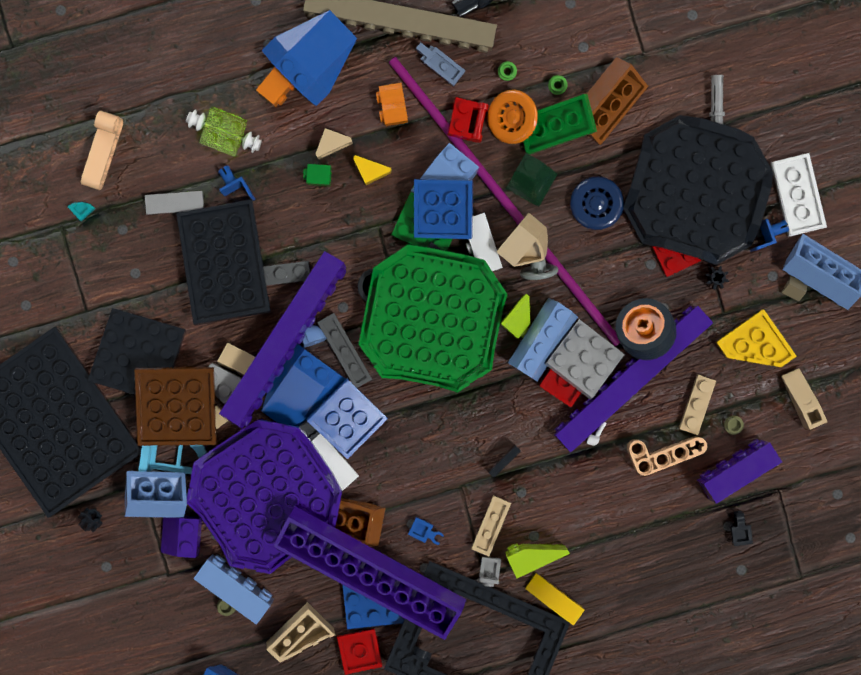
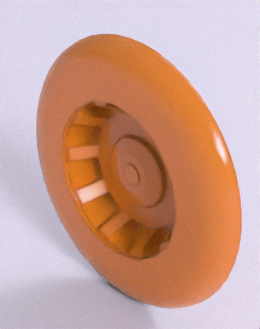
(513, 116)

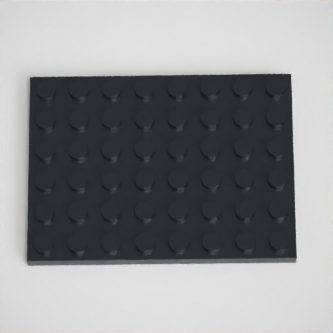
(58, 424)

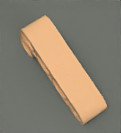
(102, 149)
(669, 452)

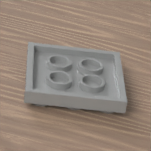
(584, 359)

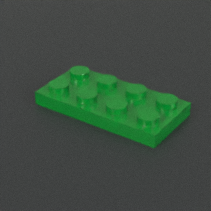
(561, 124)

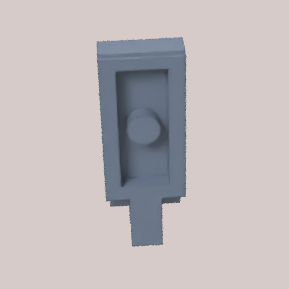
(440, 64)

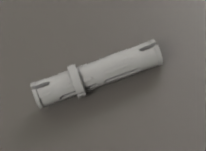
(717, 99)

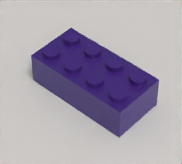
(739, 470)

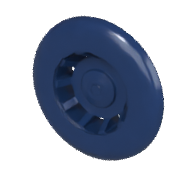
(597, 203)

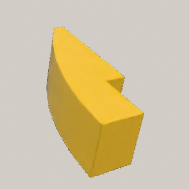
(555, 599)

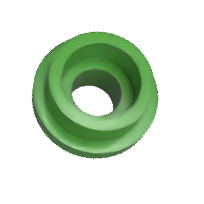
(509, 65)
(561, 80)

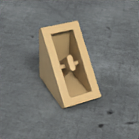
(332, 142)

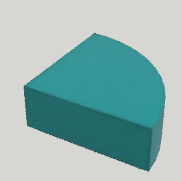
(81, 209)

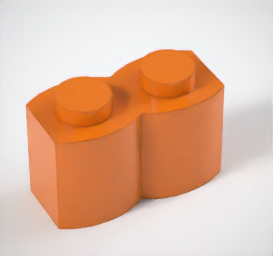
(393, 104)

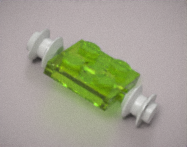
(223, 131)

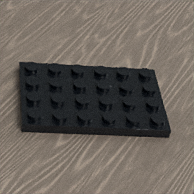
(223, 262)

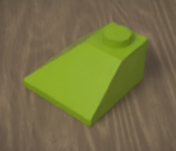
(518, 318)

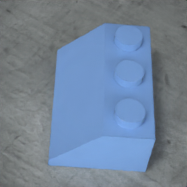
(155, 494)

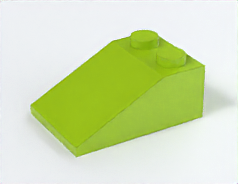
(529, 557)

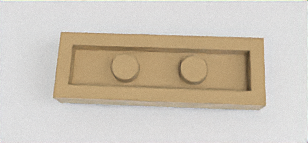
(697, 404)
(491, 525)

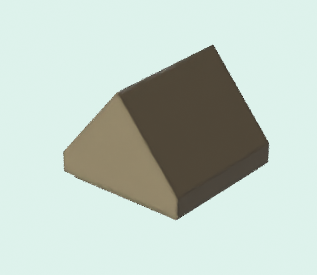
(795, 288)

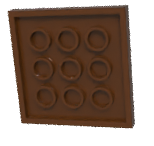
(175, 406)

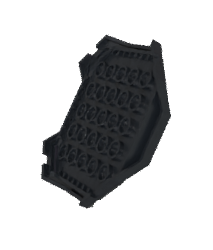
(699, 189)

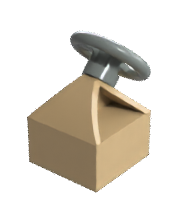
(528, 246)

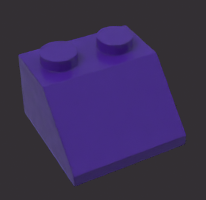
(181, 536)

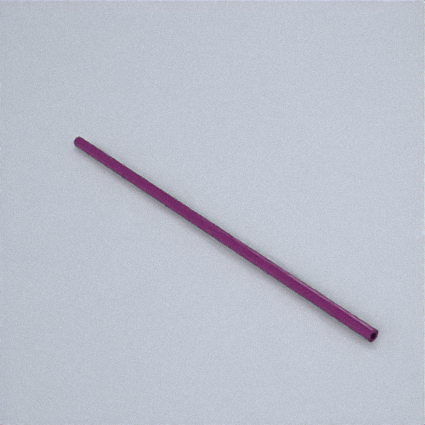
(502, 198)

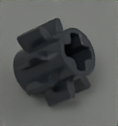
(712, 275)
(90, 520)

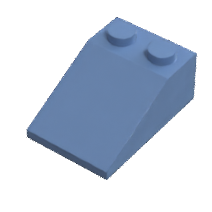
(451, 165)

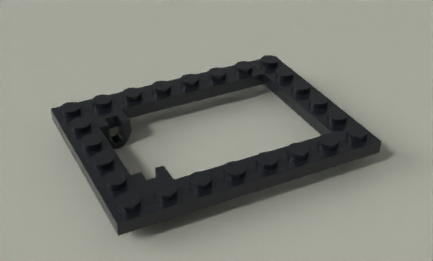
(411, 660)

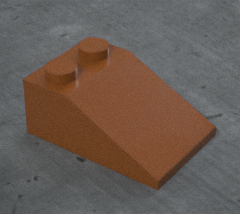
(360, 521)

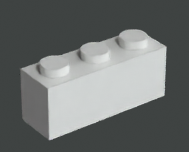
(482, 243)

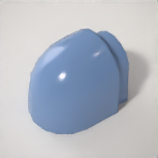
(313, 336)

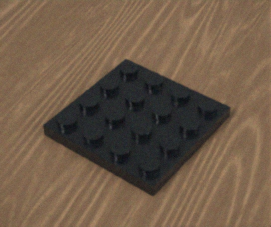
(131, 344)

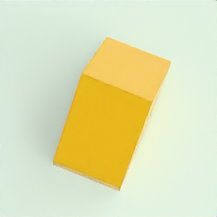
(371, 170)

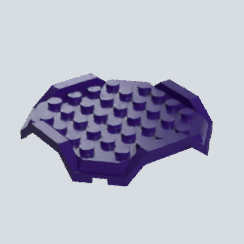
(252, 486)

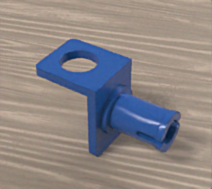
(232, 183)
(770, 231)

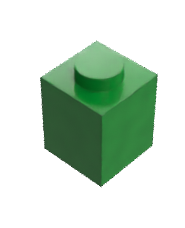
(318, 175)

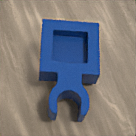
(422, 530)

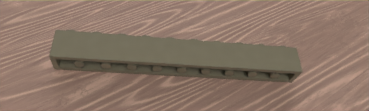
(407, 21)

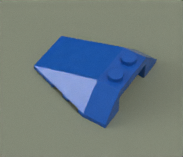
(312, 54)
(300, 388)

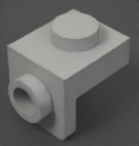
(489, 571)

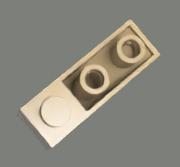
(804, 400)

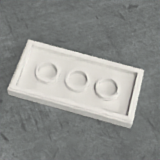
(798, 194)

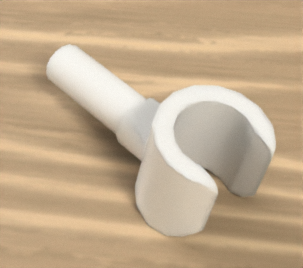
(594, 439)

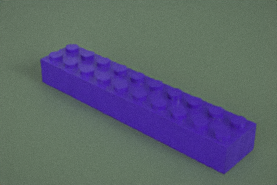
(370, 573)

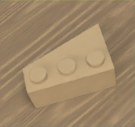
(298, 633)

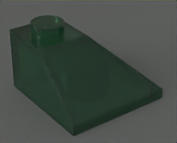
(532, 180)

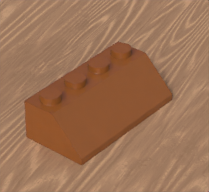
(614, 96)

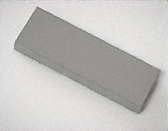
(173, 202)

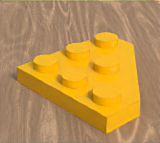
(757, 342)

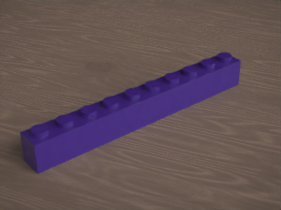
(283, 340)
(628, 382)

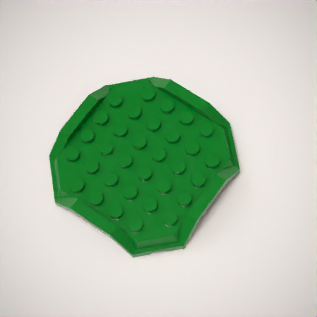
(432, 317)

